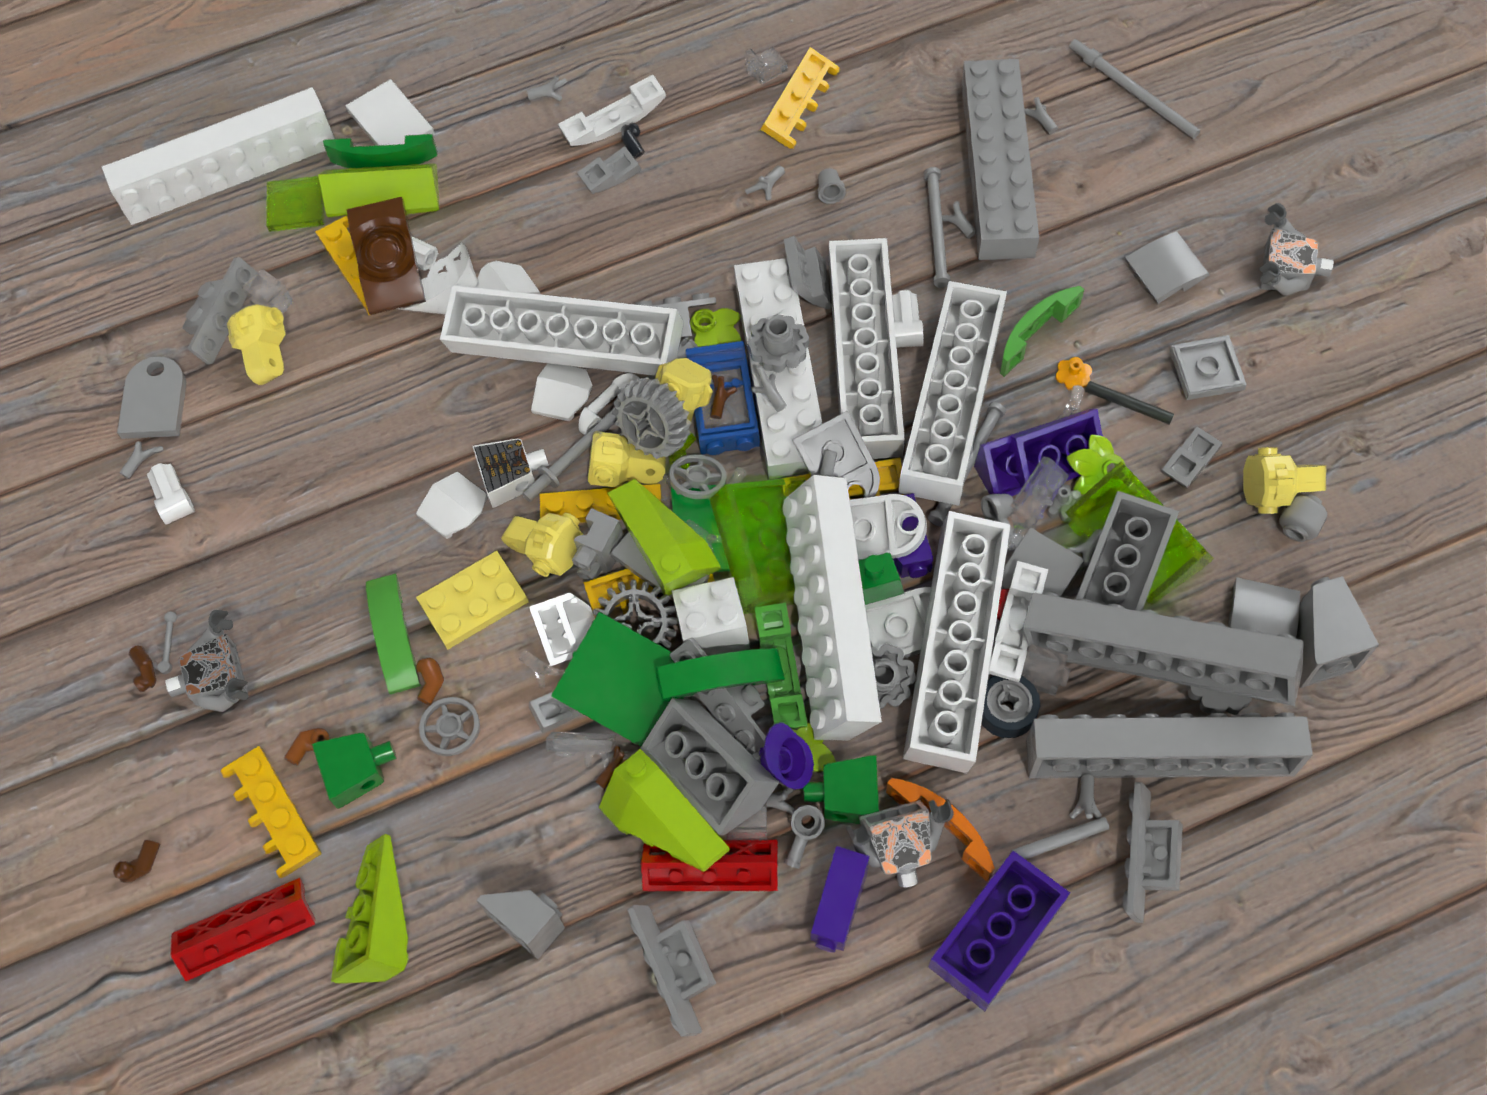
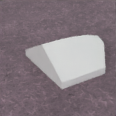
(505, 277)
(561, 391)
(452, 504)
(562, 625)

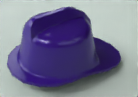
(787, 757)

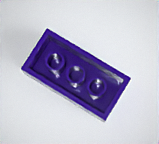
(998, 930)

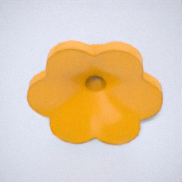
(1073, 373)

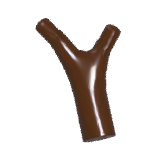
(720, 396)
(617, 759)

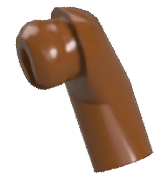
(432, 677)
(303, 744)

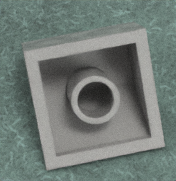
(525, 917)

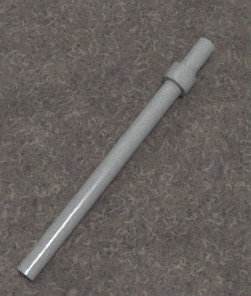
(1094, 59)

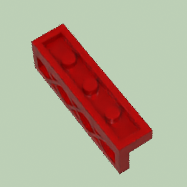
(730, 873)
(242, 930)

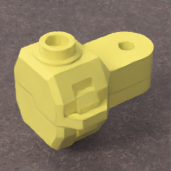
(258, 333)
(689, 381)
(615, 462)
(1274, 479)
(545, 542)

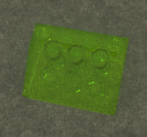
(755, 540)

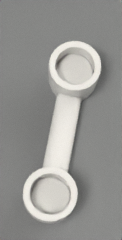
(589, 416)

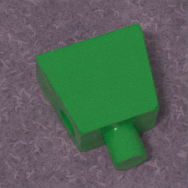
(879, 578)
(351, 766)
(847, 789)

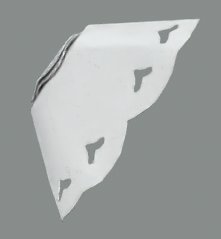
(439, 285)

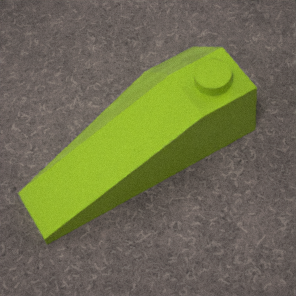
(666, 542)
(651, 807)
(377, 930)

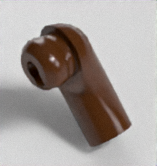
(145, 666)
(135, 869)

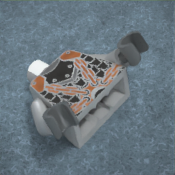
(1290, 256)
(211, 669)
(901, 838)

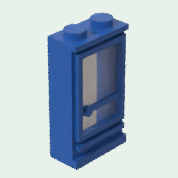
(738, 423)

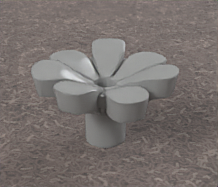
(1063, 502)

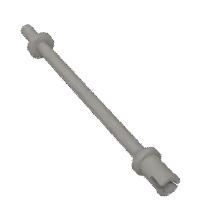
(550, 475)

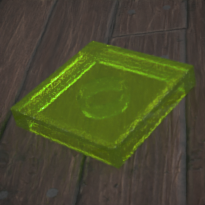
(294, 204)

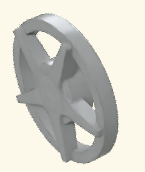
(697, 476)
(449, 726)

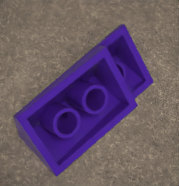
(1010, 460)

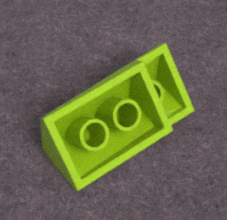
(364, 186)

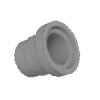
(830, 187)

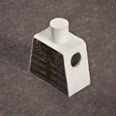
(507, 468)

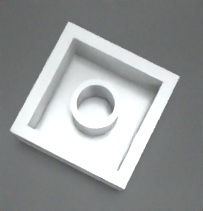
(712, 616)

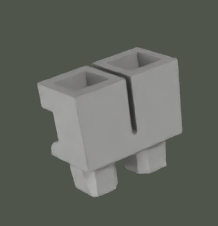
(596, 547)

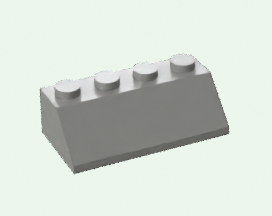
(1128, 552)
(708, 765)

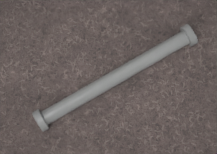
(932, 176)
(995, 411)

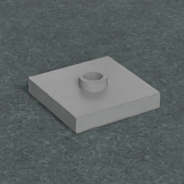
(1208, 367)

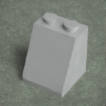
(1332, 632)

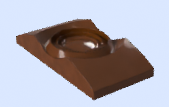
(385, 255)

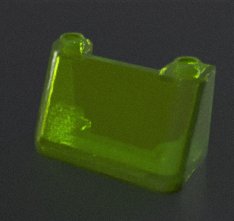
(1183, 553)

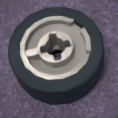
(999, 718)

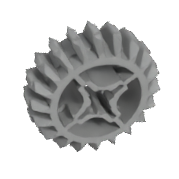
(651, 417)
(649, 621)

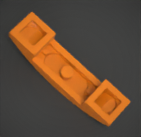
(976, 853)

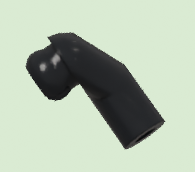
(629, 135)

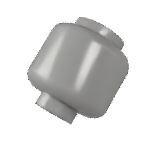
(1303, 518)

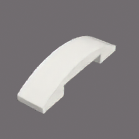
(608, 121)
(1010, 642)

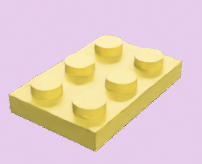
(472, 599)

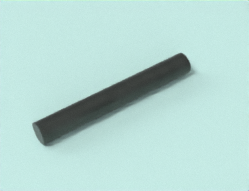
(1129, 402)

